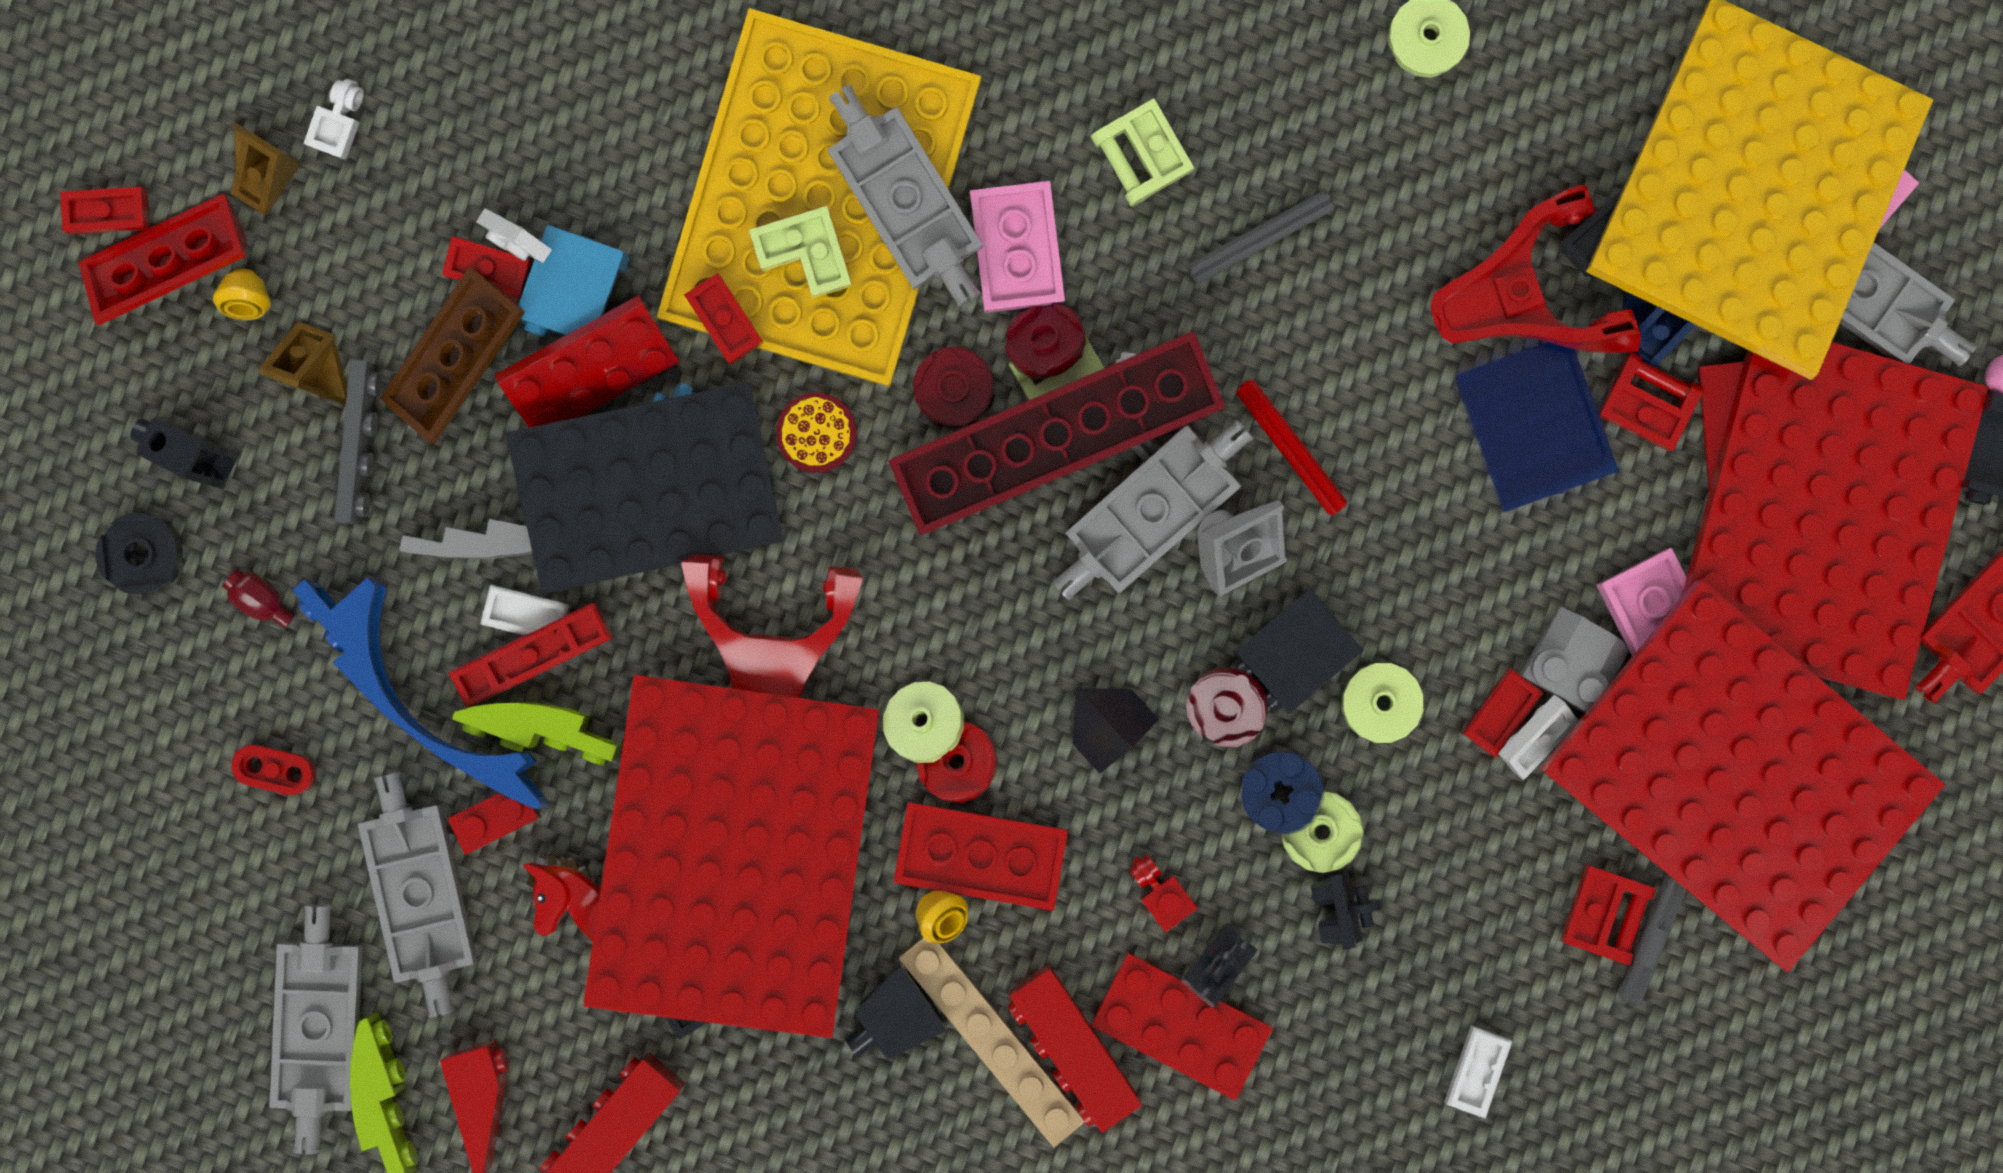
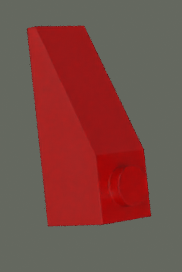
(477, 1092)

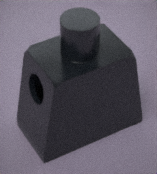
(184, 451)
(895, 1016)

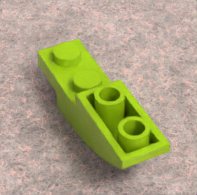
(524, 722)
(373, 1083)

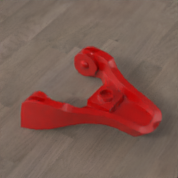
(1506, 299)
(768, 661)

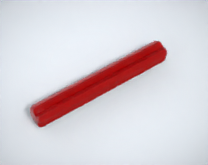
(1291, 447)

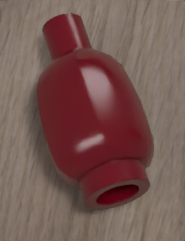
(256, 597)

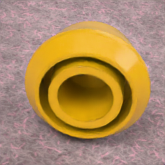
(242, 295)
(941, 916)

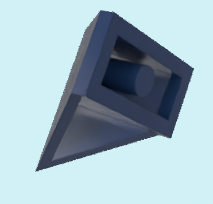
(1658, 328)

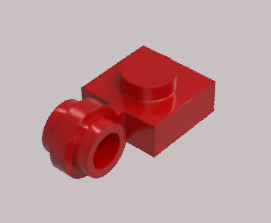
(1166, 900)

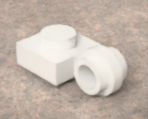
(332, 130)

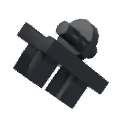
(1346, 926)
(1219, 966)

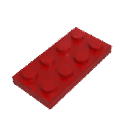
(588, 366)
(980, 856)
(1178, 1028)

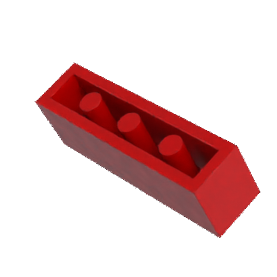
(1074, 1048)
(619, 1119)

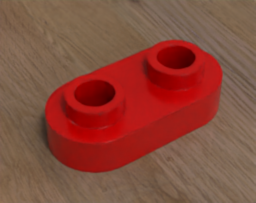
(275, 770)

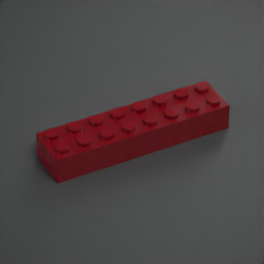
(1057, 433)

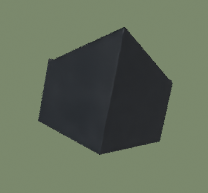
(1109, 724)

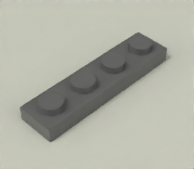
(359, 426)

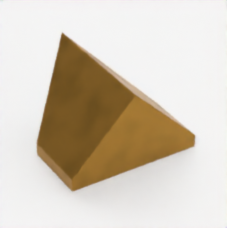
(259, 170)
(308, 362)

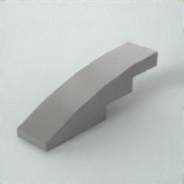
(500, 541)

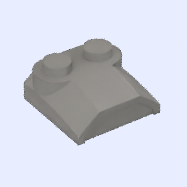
(1240, 546)
(1575, 660)

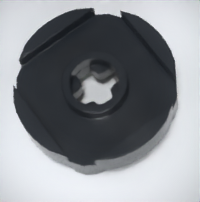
(158, 568)

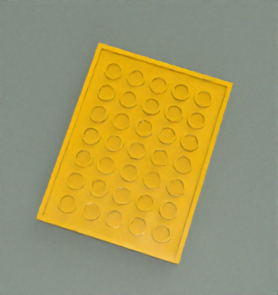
(774, 163)
(1760, 187)

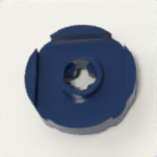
(1260, 785)

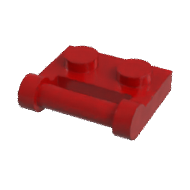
(1645, 413)
(1596, 909)

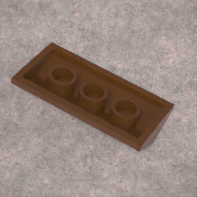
(452, 354)

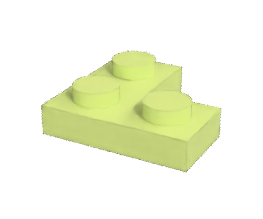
(808, 239)

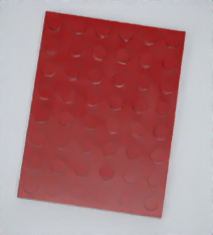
(1838, 508)
(1742, 775)
(731, 857)

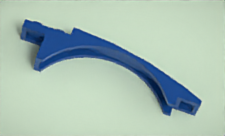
(356, 629)

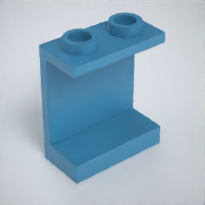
(570, 284)

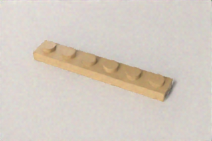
(992, 1040)

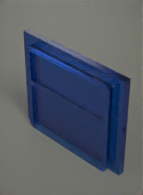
(1536, 424)

